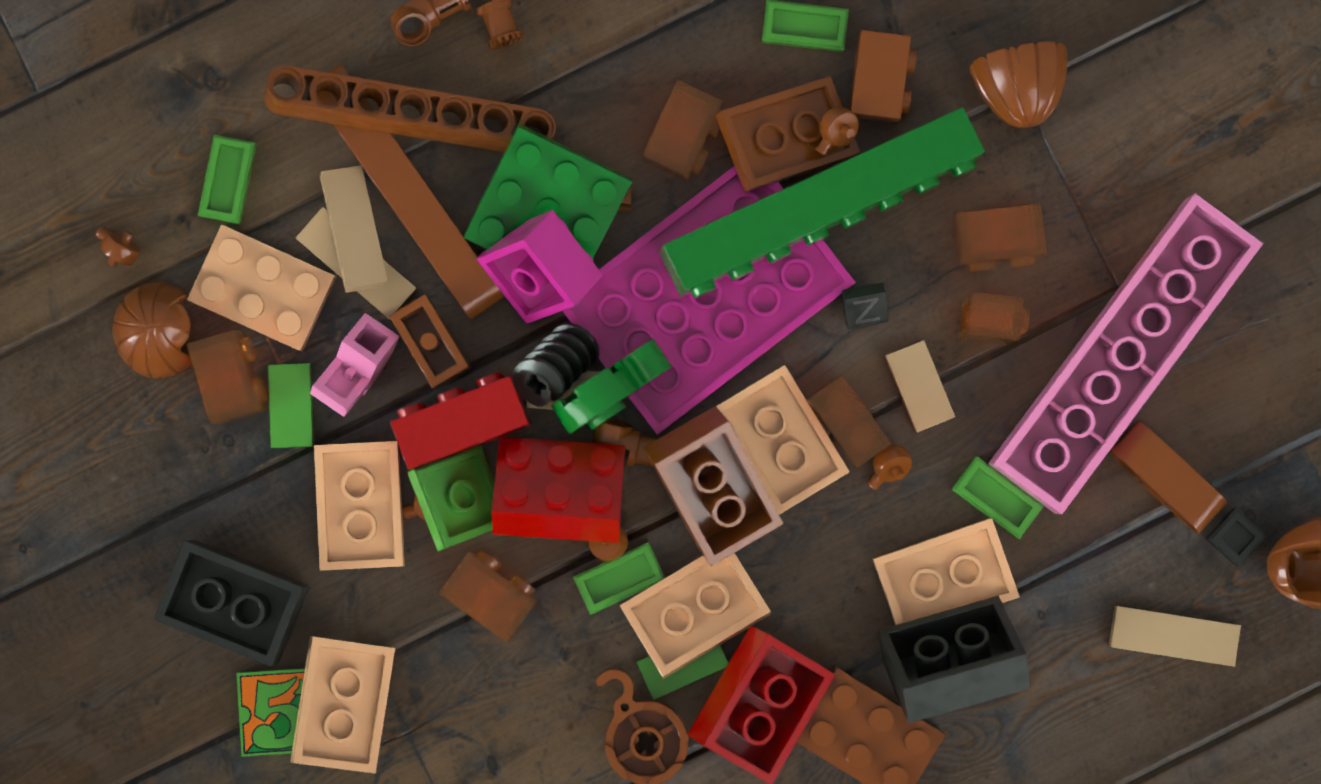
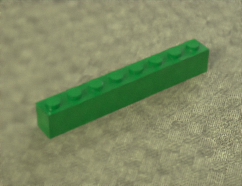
(820, 203)

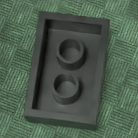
(231, 602)
(954, 659)

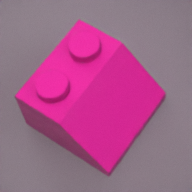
(540, 267)

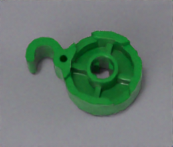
(603, 394)

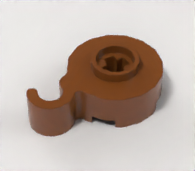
(637, 716)

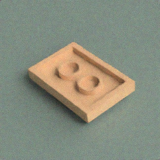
(261, 288)
(783, 439)
(359, 505)
(946, 572)
(694, 611)
(342, 705)

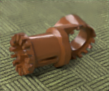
(430, 13)
(499, 23)
(622, 433)

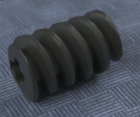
(555, 364)

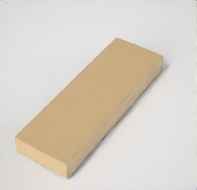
(353, 228)
(319, 240)
(1174, 636)

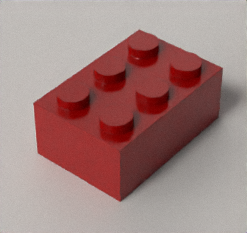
(460, 421)
(558, 489)
(761, 704)

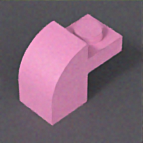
(356, 366)

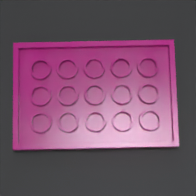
(708, 335)

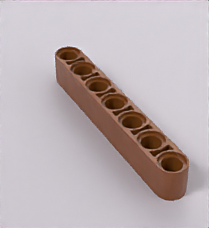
(389, 116)
(419, 211)

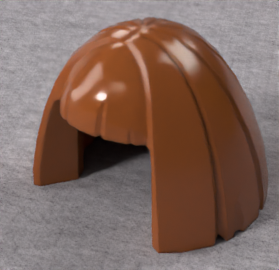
(1023, 82)
(152, 329)
(1296, 564)

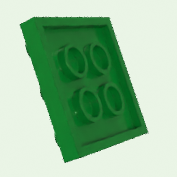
(544, 177)

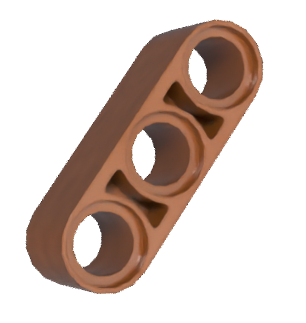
(1168, 477)

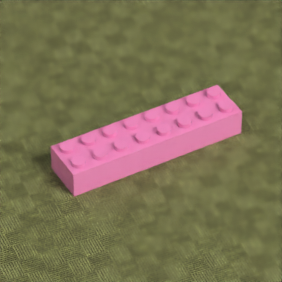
(1125, 354)

